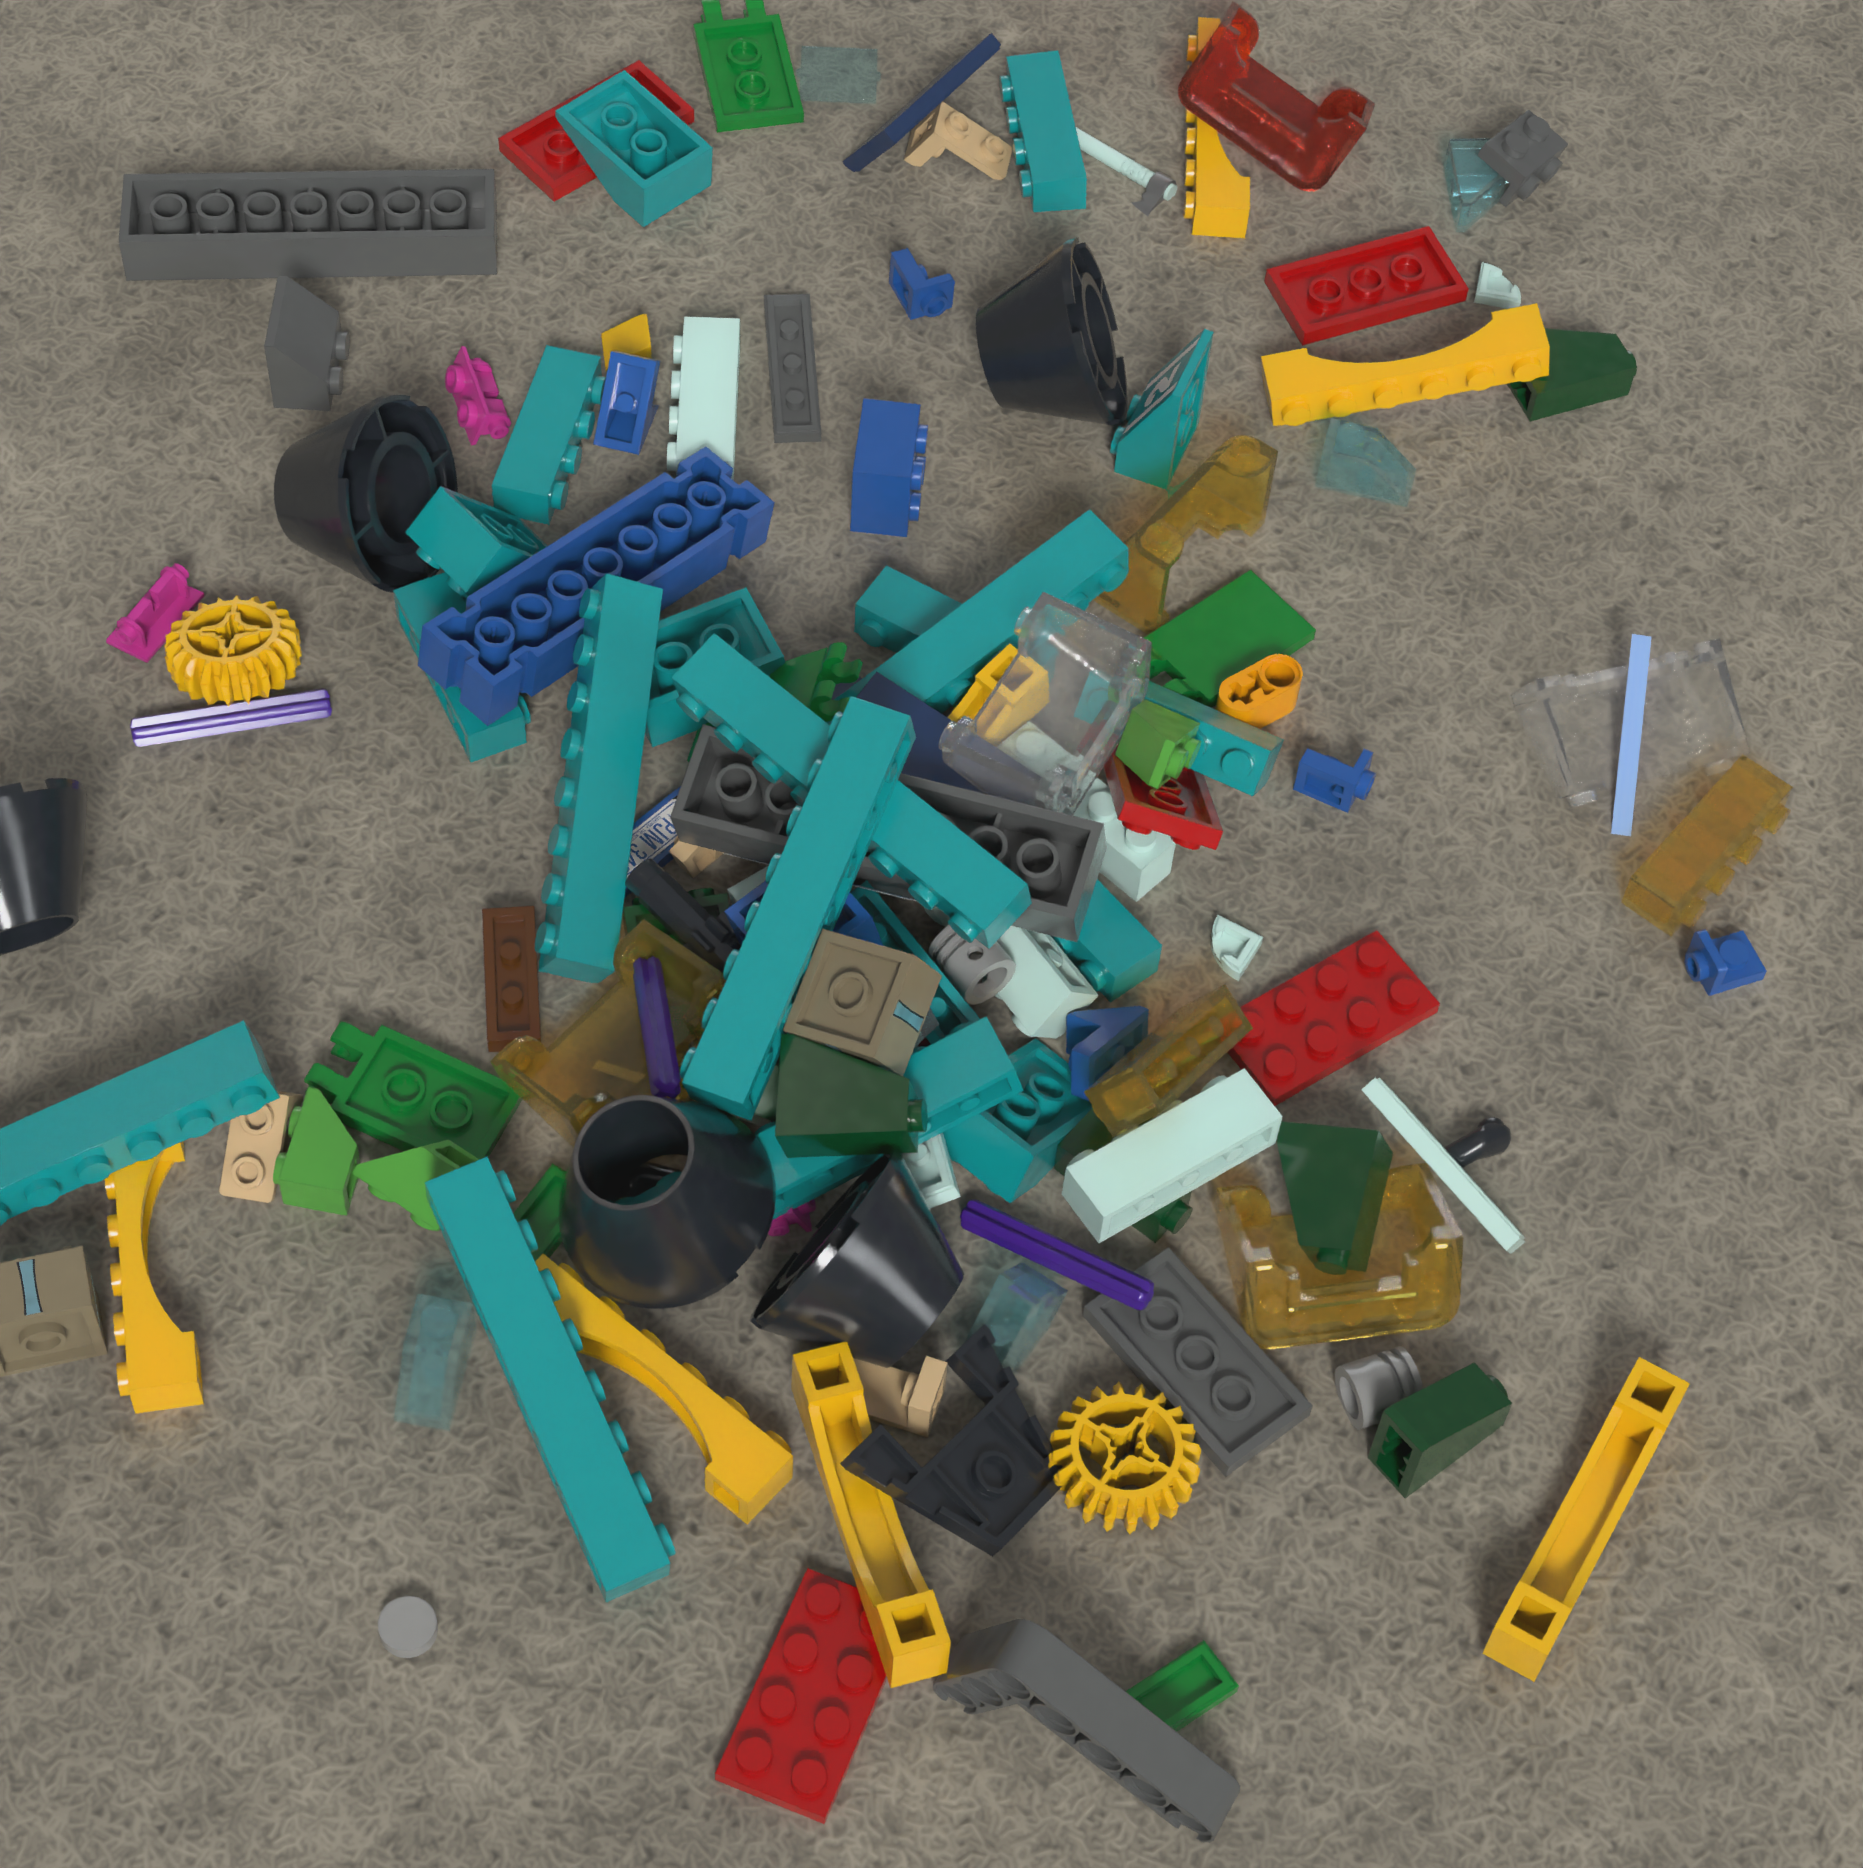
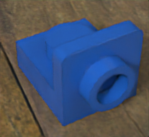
(915, 290)
(1334, 781)
(1723, 961)

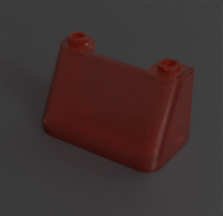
(1267, 114)

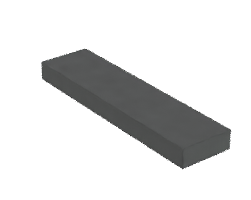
(792, 368)

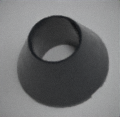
(1052, 341)
(361, 487)
(40, 861)
(688, 1236)
(868, 1273)

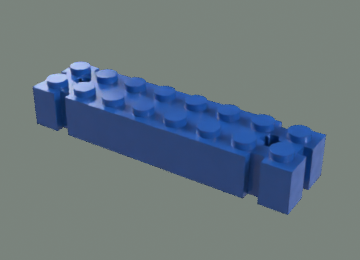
(527, 621)

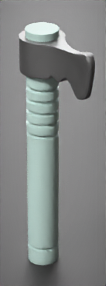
(1157, 185)

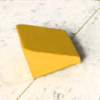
(628, 337)

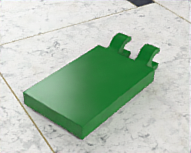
(746, 68)
(1225, 636)
(813, 680)
(413, 1093)

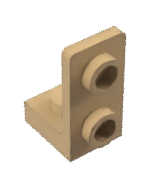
(954, 131)
(253, 1150)
(904, 1397)

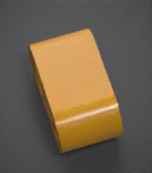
(1262, 691)

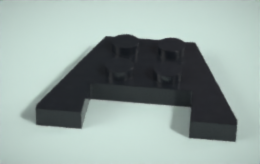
(987, 1475)

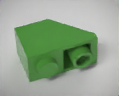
(1158, 743)
(318, 1160)
(403, 1176)

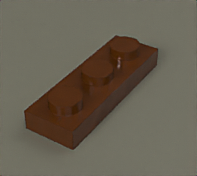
(510, 975)

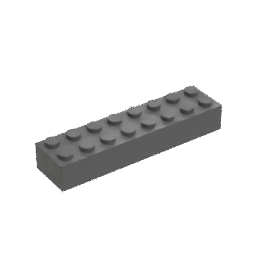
(308, 224)
(741, 813)

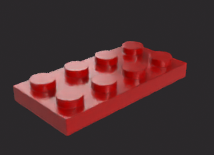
(548, 154)
(1365, 285)
(1177, 808)
(1330, 1017)
(808, 1702)

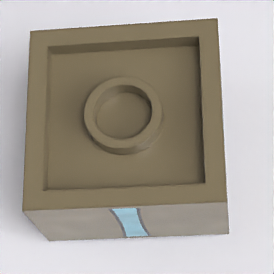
(863, 1000)
(48, 1311)

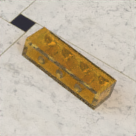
(1707, 845)
(1168, 1061)

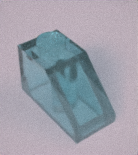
(1470, 182)
(1364, 464)
(1019, 1313)
(434, 1361)

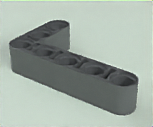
(1093, 1715)

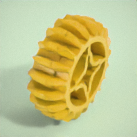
(233, 650)
(1159, 1484)

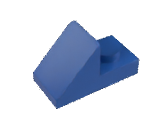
(627, 402)
(1100, 1040)

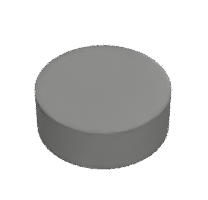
(407, 1626)

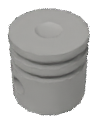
(968, 962)
(1376, 1383)

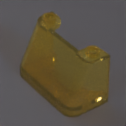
(1216, 495)
(604, 1049)
(1290, 1303)

